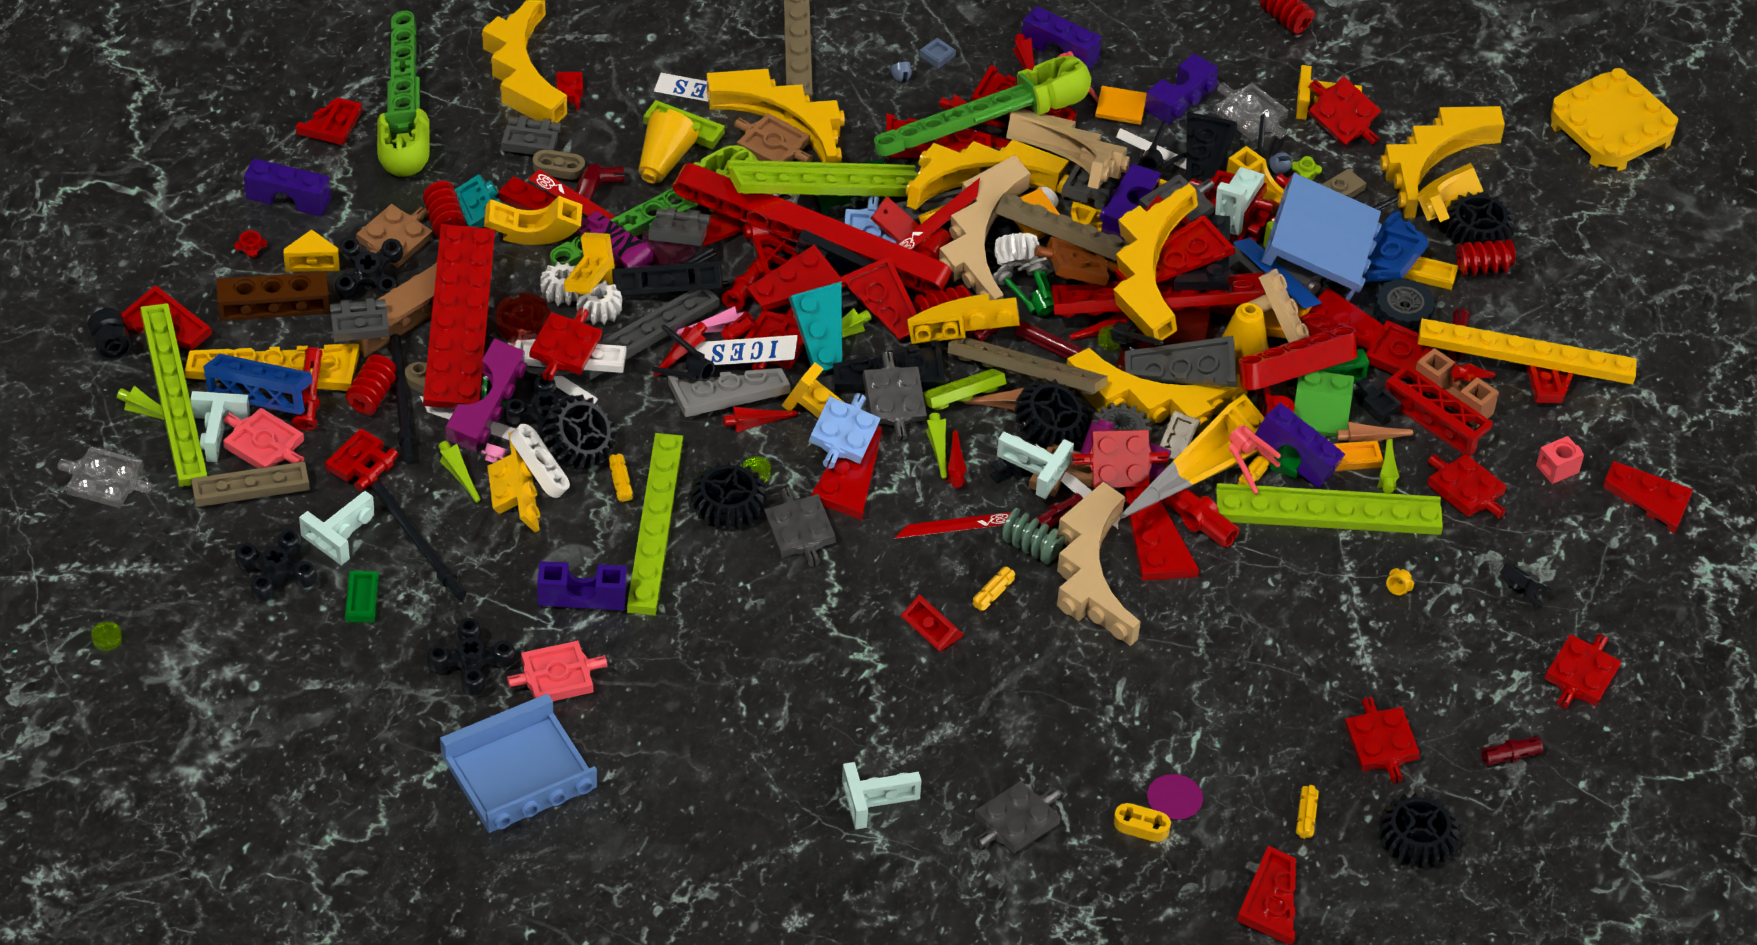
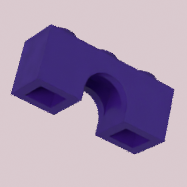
(1048, 28)
(1193, 81)
(1131, 187)
(306, 188)
(1317, 454)
(562, 589)

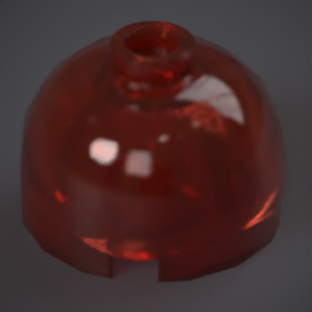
(521, 317)

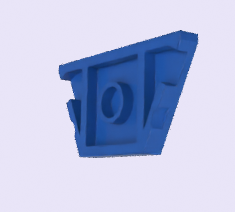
(1395, 249)

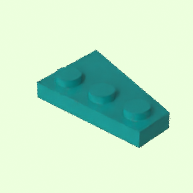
(820, 324)

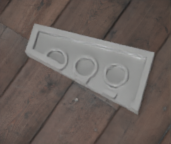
(728, 390)

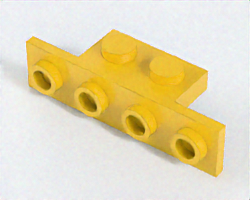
(512, 486)

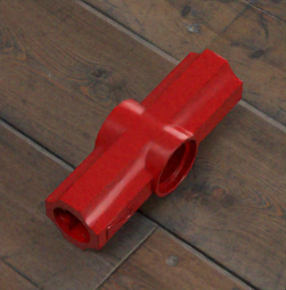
(1204, 516)

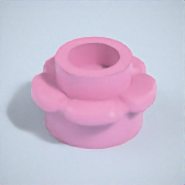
(494, 453)

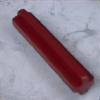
(1047, 340)

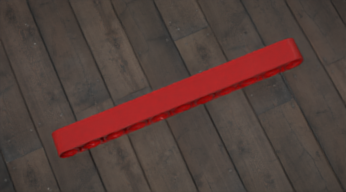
(789, 220)

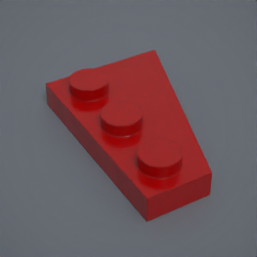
(798, 275)
(883, 295)
(188, 328)
(1367, 329)
(1656, 495)
(1271, 897)

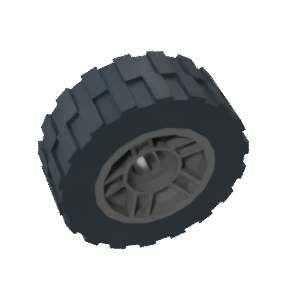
(1404, 303)

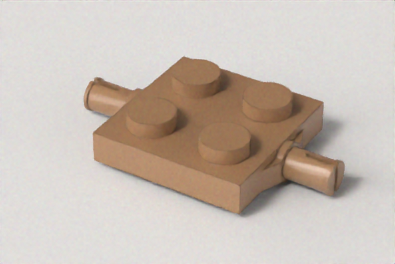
(773, 140)
(396, 225)

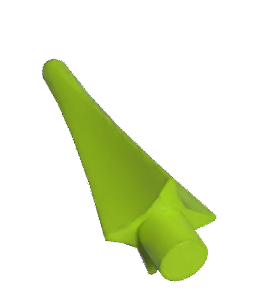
(853, 322)
(140, 403)
(937, 435)
(454, 462)
(1389, 472)

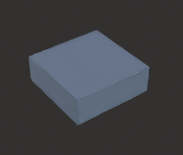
(937, 53)

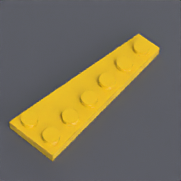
(336, 367)

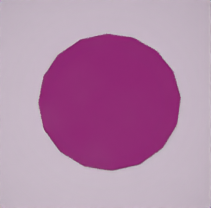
(1175, 796)

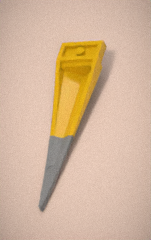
(1203, 456)

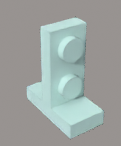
(1236, 196)
(213, 409)
(1036, 460)
(333, 533)
(876, 791)

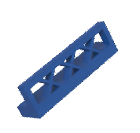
(255, 376)

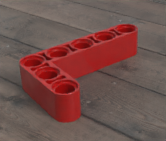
(1326, 346)

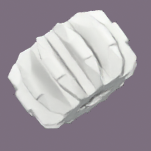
(1016, 249)
(553, 284)
(602, 303)

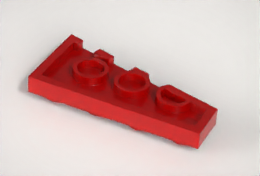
(996, 82)
(956, 141)
(1189, 249)
(848, 483)
(1157, 542)

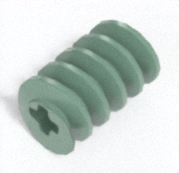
(1031, 538)

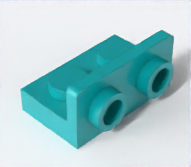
(473, 199)

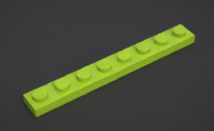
(173, 393)
(655, 524)

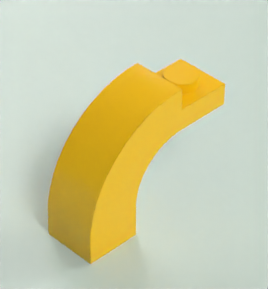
(1439, 193)
(534, 226)

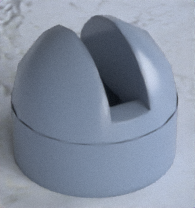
(901, 71)
(1282, 166)

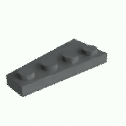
(1195, 362)

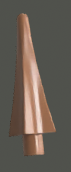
(1001, 400)
(1361, 433)

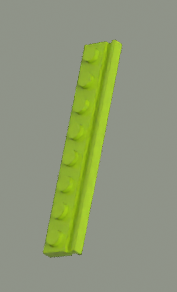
(820, 178)
(1330, 509)

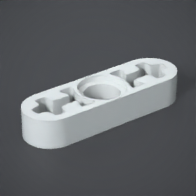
(532, 447)

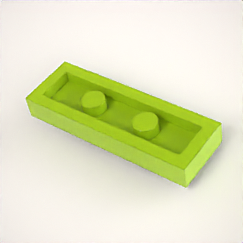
(709, 131)
(964, 389)

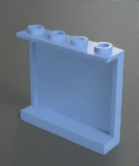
(1324, 233)
(516, 763)

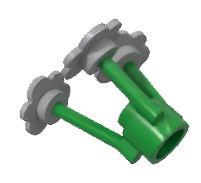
(1042, 298)

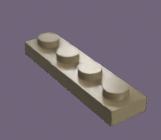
(250, 484)

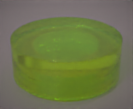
(759, 465)
(106, 636)

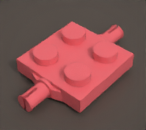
(263, 439)
(557, 670)

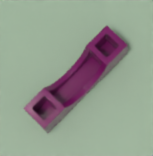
(472, 422)

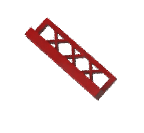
(1431, 412)

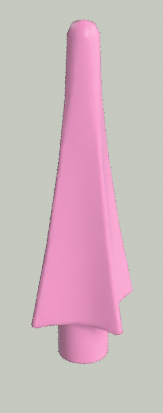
(716, 323)

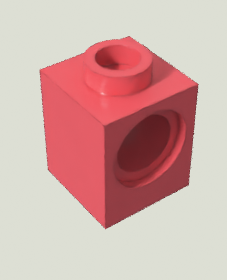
(1560, 459)

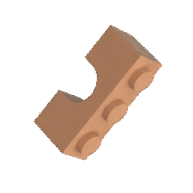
(1476, 394)

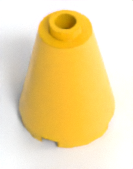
(665, 143)
(1248, 331)

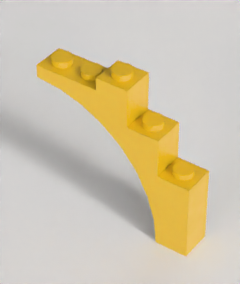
(521, 83)
(758, 94)
(1451, 132)
(948, 169)
(1138, 261)
(1152, 397)

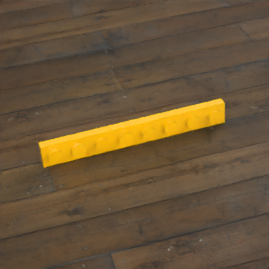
(1527, 351)

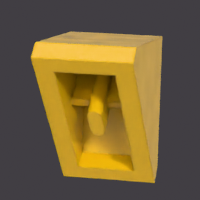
(311, 254)

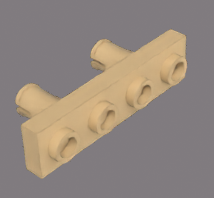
(1284, 307)

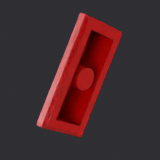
(931, 624)

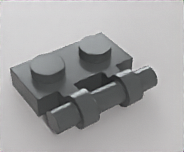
(530, 135)
(1077, 188)
(679, 226)
(359, 320)

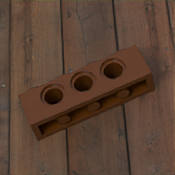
(272, 296)

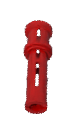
(738, 293)
(310, 399)

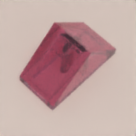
(669, 252)

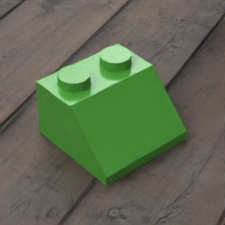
(1324, 401)

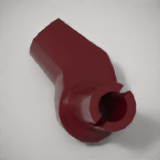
(595, 175)

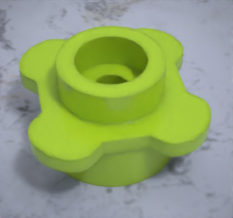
(1306, 167)

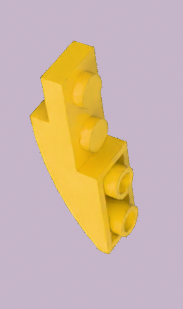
(961, 315)

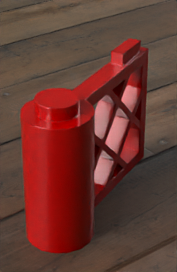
(761, 237)

